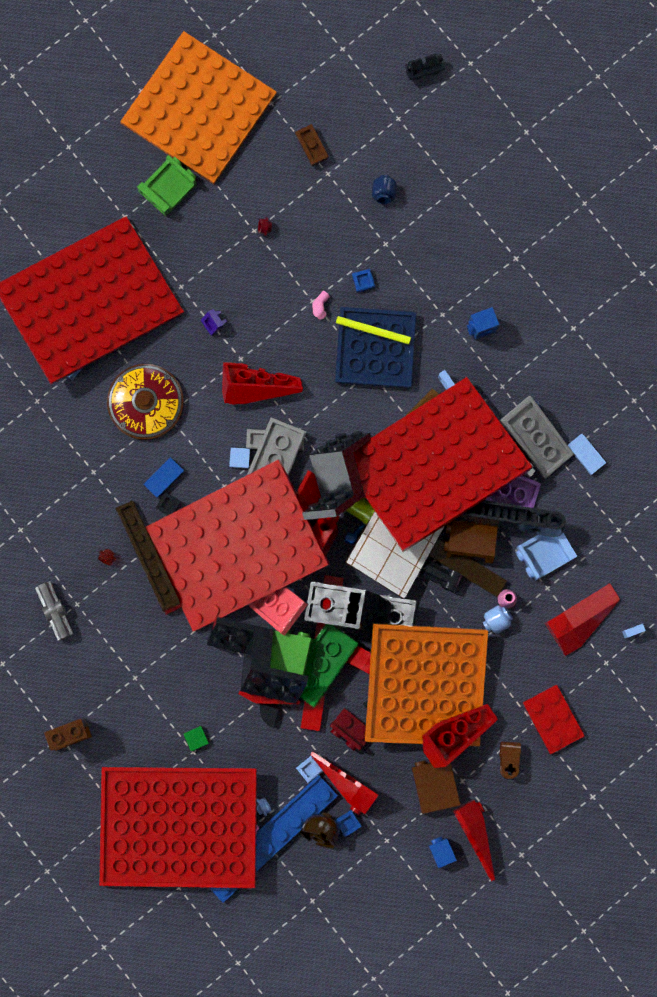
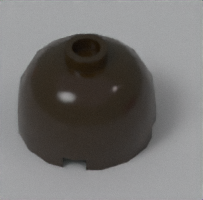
(322, 830)

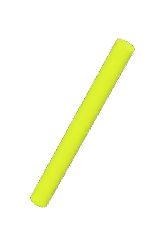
(373, 330)

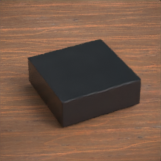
(168, 504)

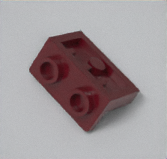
(350, 729)

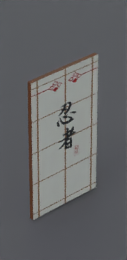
(383, 560)

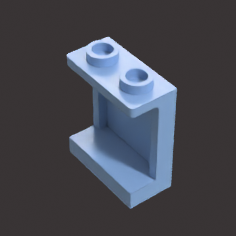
(545, 554)

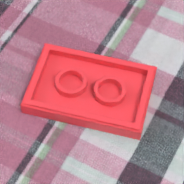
(280, 609)

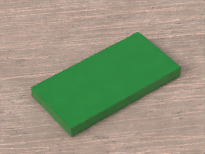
(325, 661)

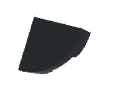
(268, 714)

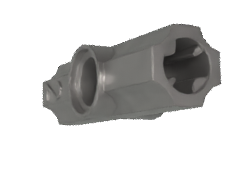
(54, 611)

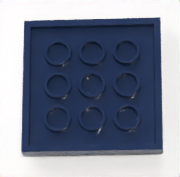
(373, 358)

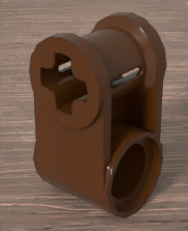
(509, 755)

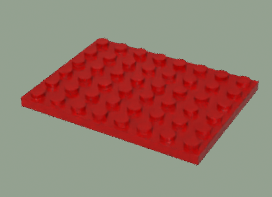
(88, 300)
(437, 464)
(237, 545)
(178, 827)

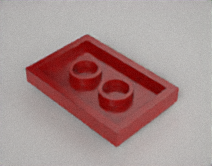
(553, 719)

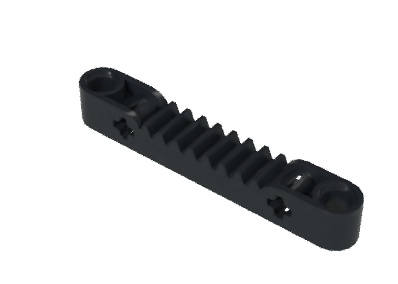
(516, 517)

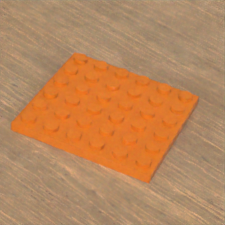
(198, 107)
(422, 679)

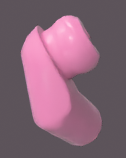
(318, 305)

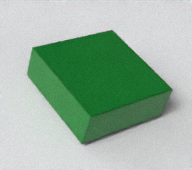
(196, 738)

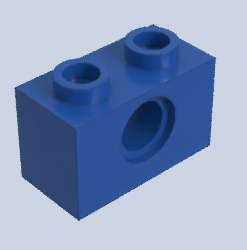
(482, 323)

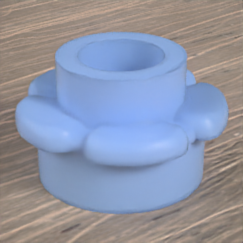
(263, 806)

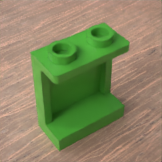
(168, 185)
(290, 652)

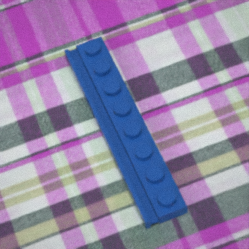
(286, 825)

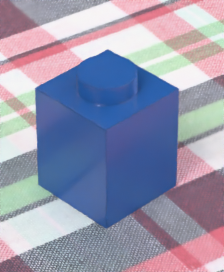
(442, 851)

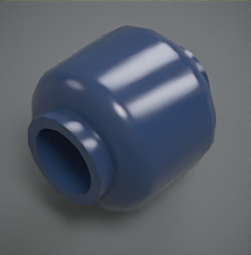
(384, 189)

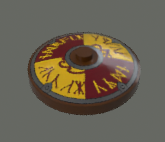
(145, 402)

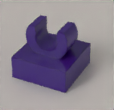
(212, 321)

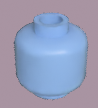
(497, 619)

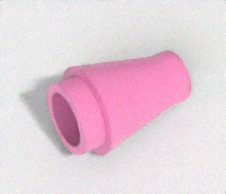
(503, 602)

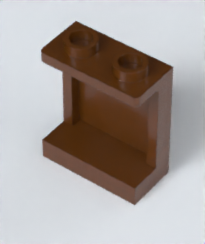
(471, 540)
(68, 734)
(435, 787)

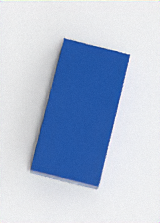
(163, 477)

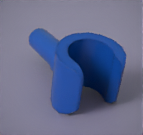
(351, 538)

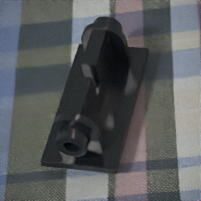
(416, 69)

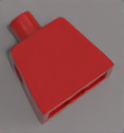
(326, 531)

